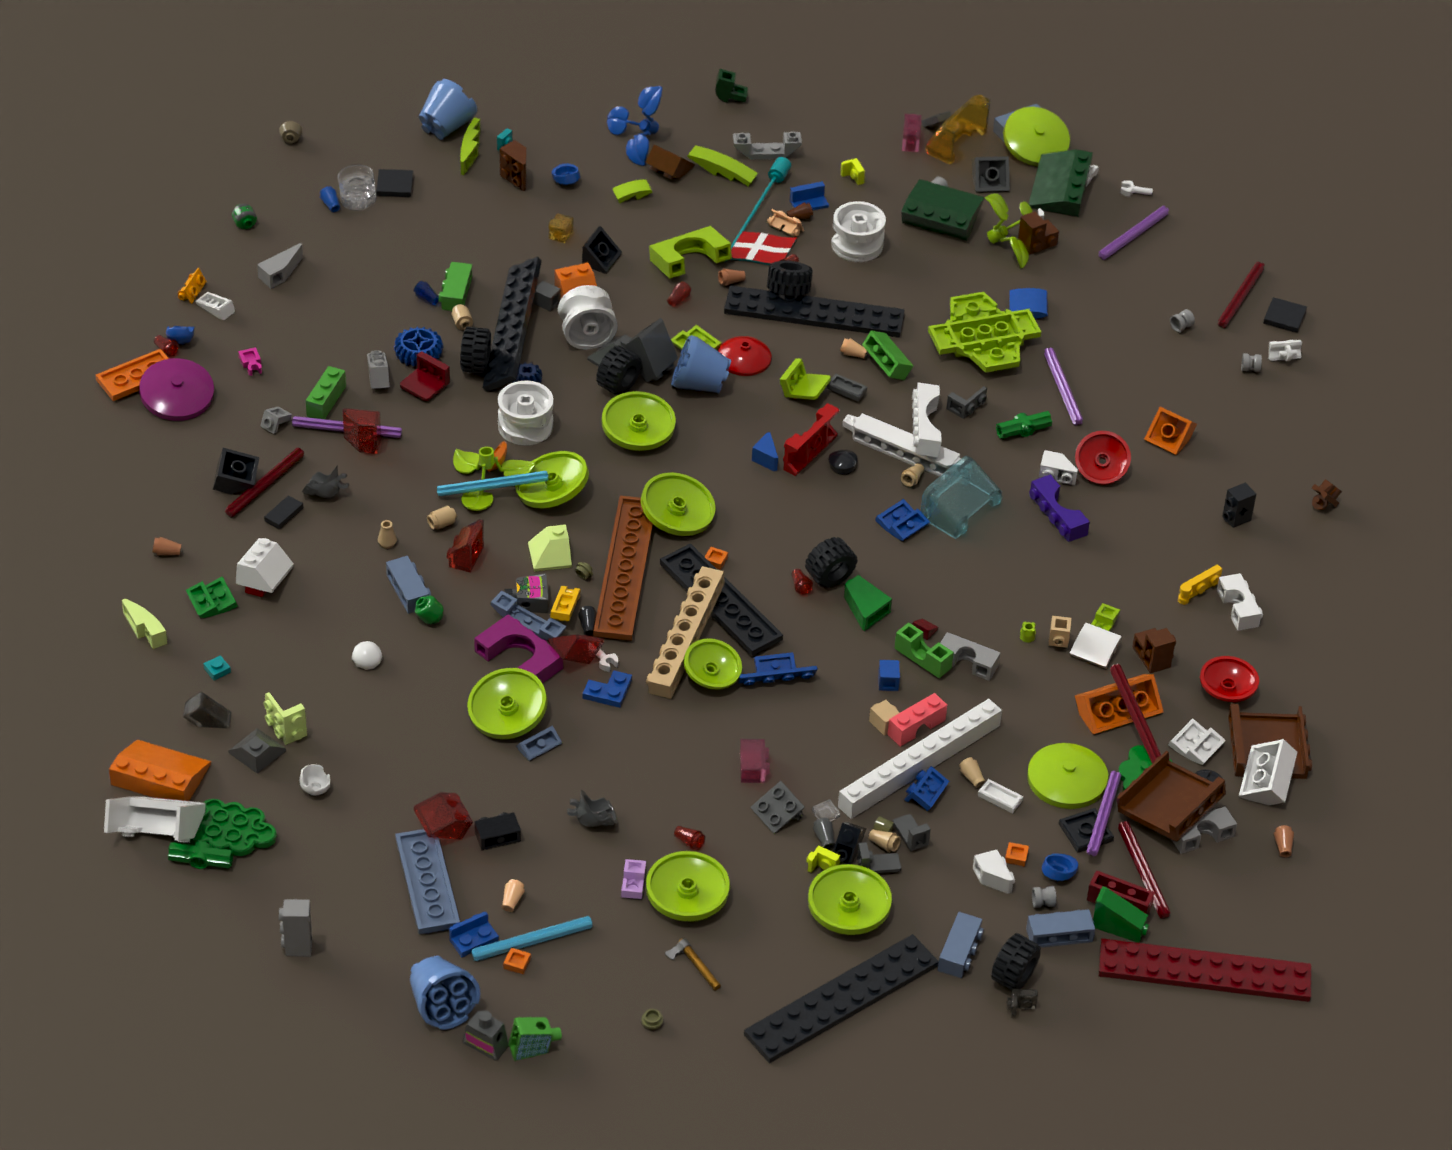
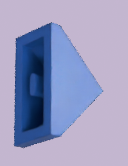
(765, 453)

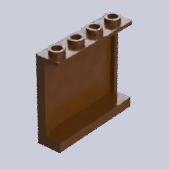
(1260, 728)
(1169, 798)

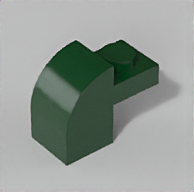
(727, 88)

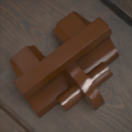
(1327, 493)

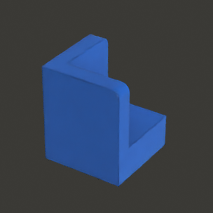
(889, 675)

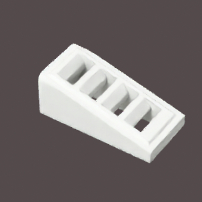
(218, 305)

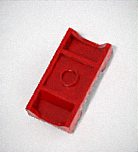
(803, 449)

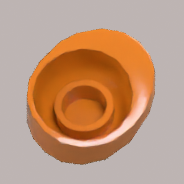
(499, 452)

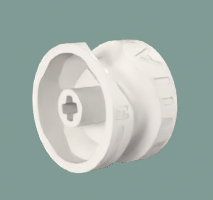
(858, 231)
(587, 317)
(525, 413)

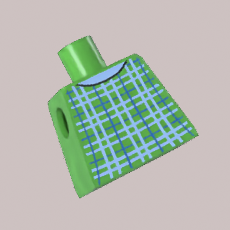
(532, 1037)

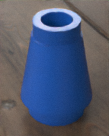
(329, 197)

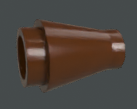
(802, 211)

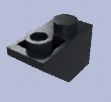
(848, 842)

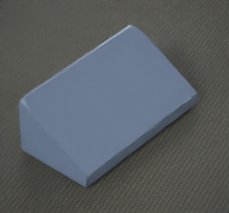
(539, 743)

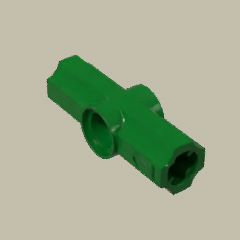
(1023, 424)
(200, 855)

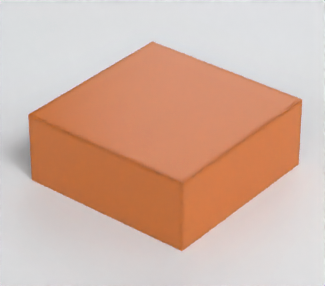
(716, 557)
(1016, 854)
(517, 961)

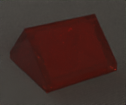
(577, 647)

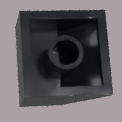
(235, 471)

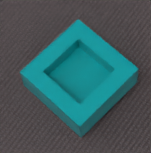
(504, 138)
(217, 667)

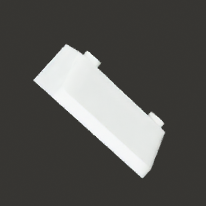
(154, 816)

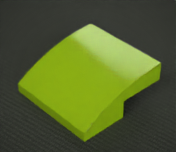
(680, 339)

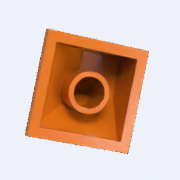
(1170, 431)

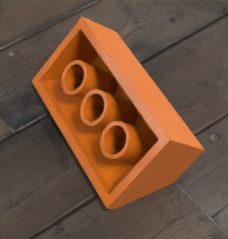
(1106, 709)

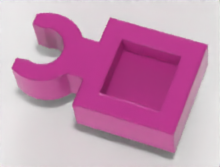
(250, 359)

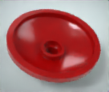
(747, 355)
(1104, 446)
(1229, 678)

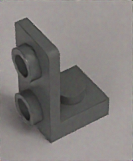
(965, 407)
(911, 833)
(878, 863)

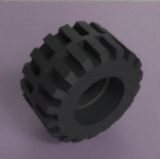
(789, 278)
(475, 350)
(618, 370)
(831, 562)
(1016, 962)

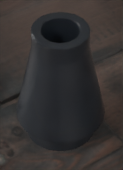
(587, 618)

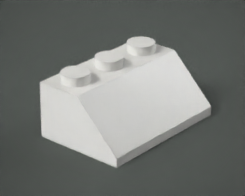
(263, 566)
(1268, 772)

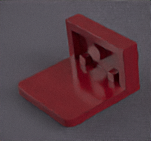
(428, 378)

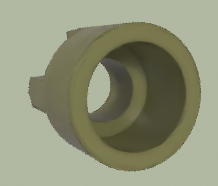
(883, 824)

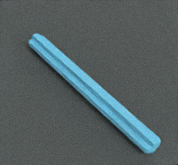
(492, 483)
(532, 938)

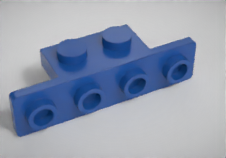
(776, 667)

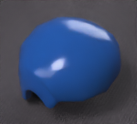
(180, 334)

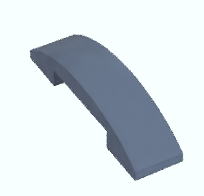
(507, 604)

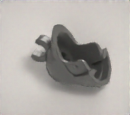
(325, 485)
(593, 812)

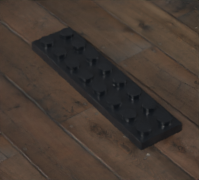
(732, 608)

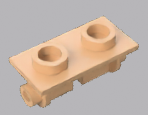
(792, 225)

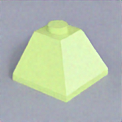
(550, 549)

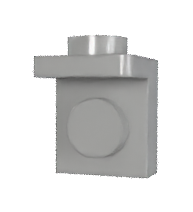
(273, 417)

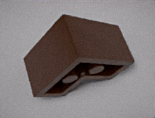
(1037, 233)
(1155, 648)

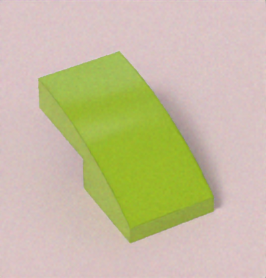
(633, 188)
(1105, 617)

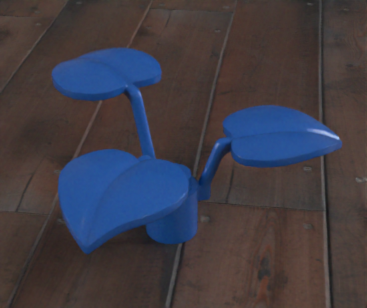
(617, 121)

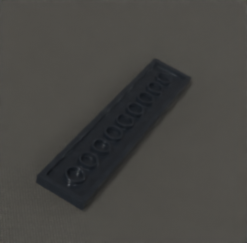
(814, 311)
(512, 324)
(840, 998)

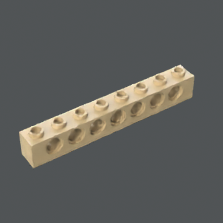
(686, 630)

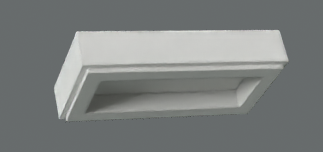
(1000, 796)

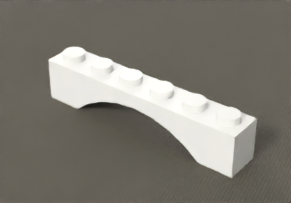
(926, 437)

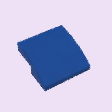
(1031, 299)
(902, 520)

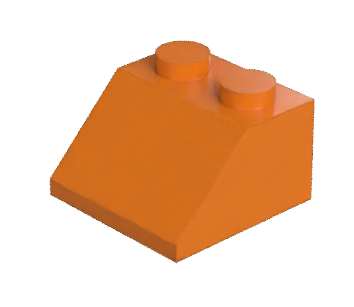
(574, 276)

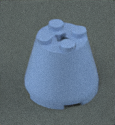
(446, 109)
(700, 367)
(443, 992)

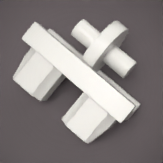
(1285, 350)

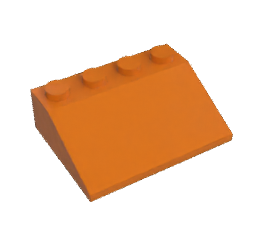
(157, 771)

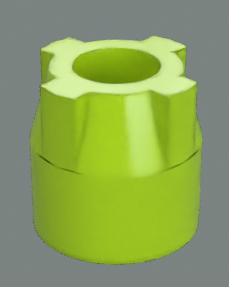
(1028, 632)

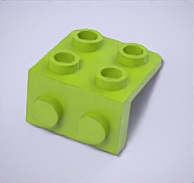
(802, 385)

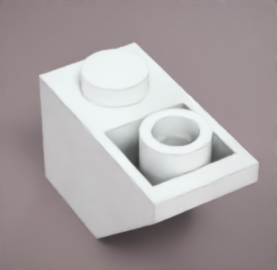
(1059, 467)
(993, 871)

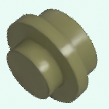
(584, 570)
(652, 1019)

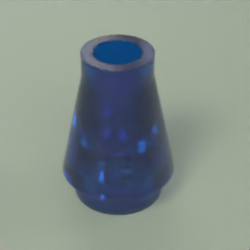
(425, 292)

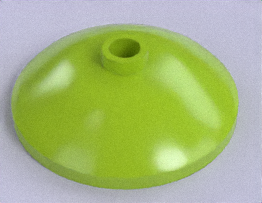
(716, 657)

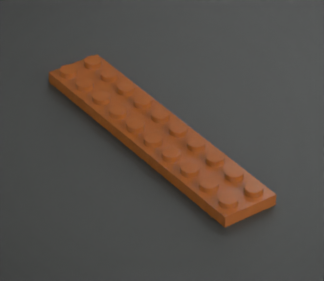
(624, 571)

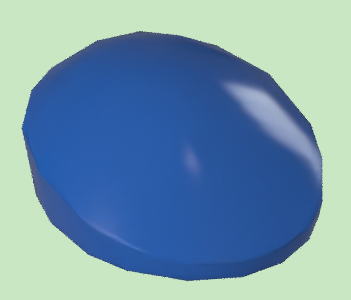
(566, 174)
(1059, 866)

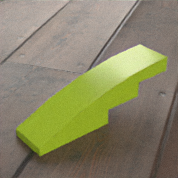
(470, 144)
(725, 165)

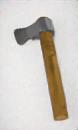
(685, 947)

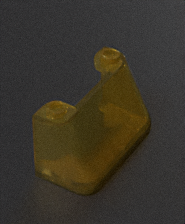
(967, 119)

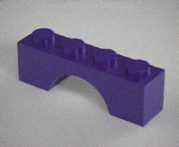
(1070, 523)

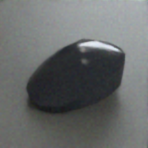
(843, 461)

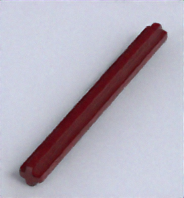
(1241, 294)
(264, 482)
(1135, 712)
(1144, 869)

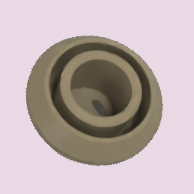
(290, 131)

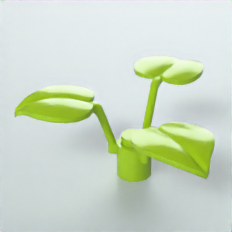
(1000, 232)
(467, 462)

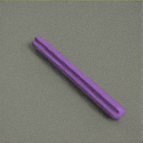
(1133, 232)
(1063, 386)
(338, 426)
(1103, 814)

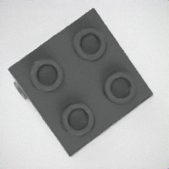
(778, 807)

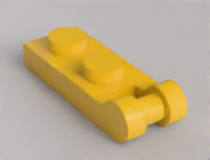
(1199, 584)
(565, 603)

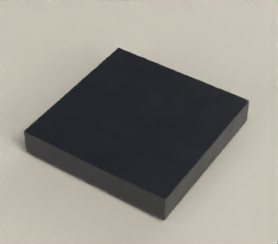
(394, 183)
(1285, 314)
(1080, 827)

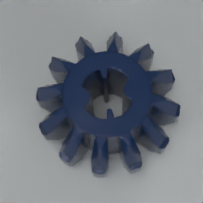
(529, 372)

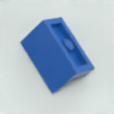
(809, 193)

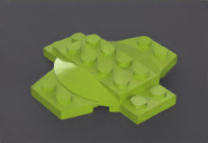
(984, 332)

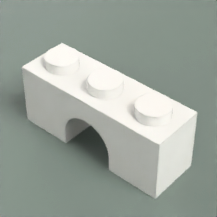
(1245, 612)

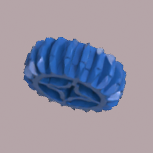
(416, 340)

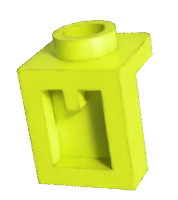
(854, 169)
(822, 858)

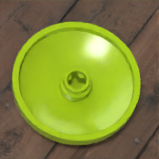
(1033, 133)
(638, 421)
(566, 478)
(678, 504)
(507, 703)
(1067, 775)
(687, 886)
(849, 899)

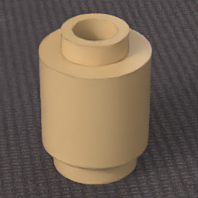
(462, 317)
(441, 517)

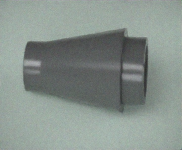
(824, 830)

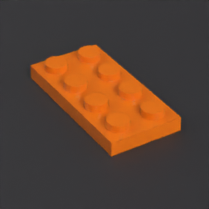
(126, 378)

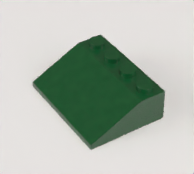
(1061, 182)
(941, 209)

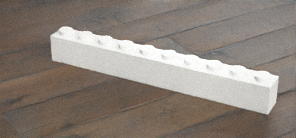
(926, 753)

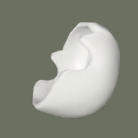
(366, 655)
(314, 780)

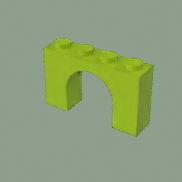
(668, 253)

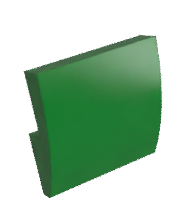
(211, 598)

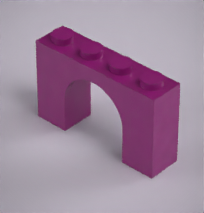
(512, 634)

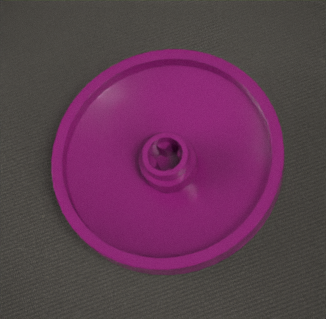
(176, 389)

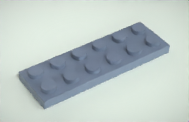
(427, 881)

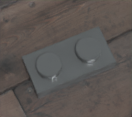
(936, 120)

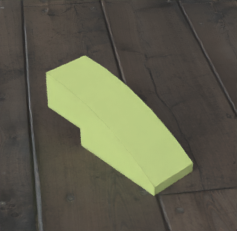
(144, 624)

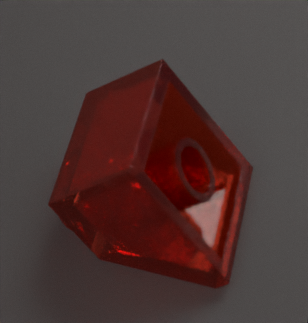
(362, 429)
(467, 547)
(444, 816)

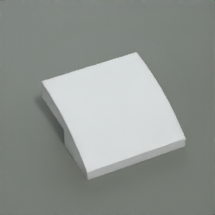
(1095, 645)
(1196, 742)

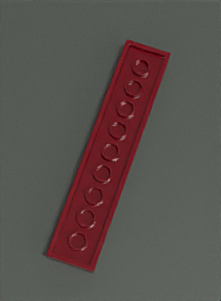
(1205, 970)

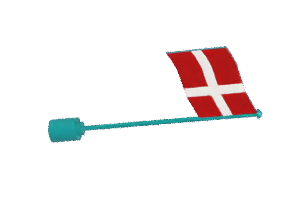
(763, 247)

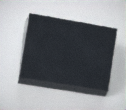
(600, 251)

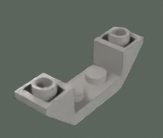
(759, 151)

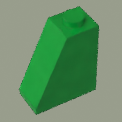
(866, 602)
(1119, 916)

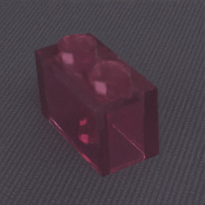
(911, 132)
(753, 760)

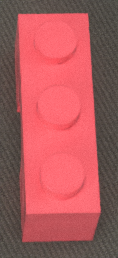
(929, 711)

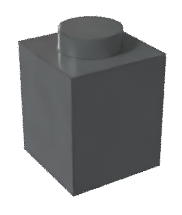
(547, 296)

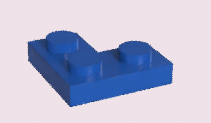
(610, 693)

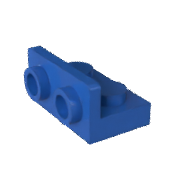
(927, 788)
(472, 934)

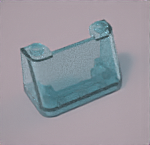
(958, 496)

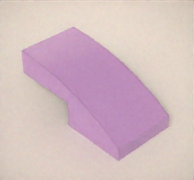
(633, 879)

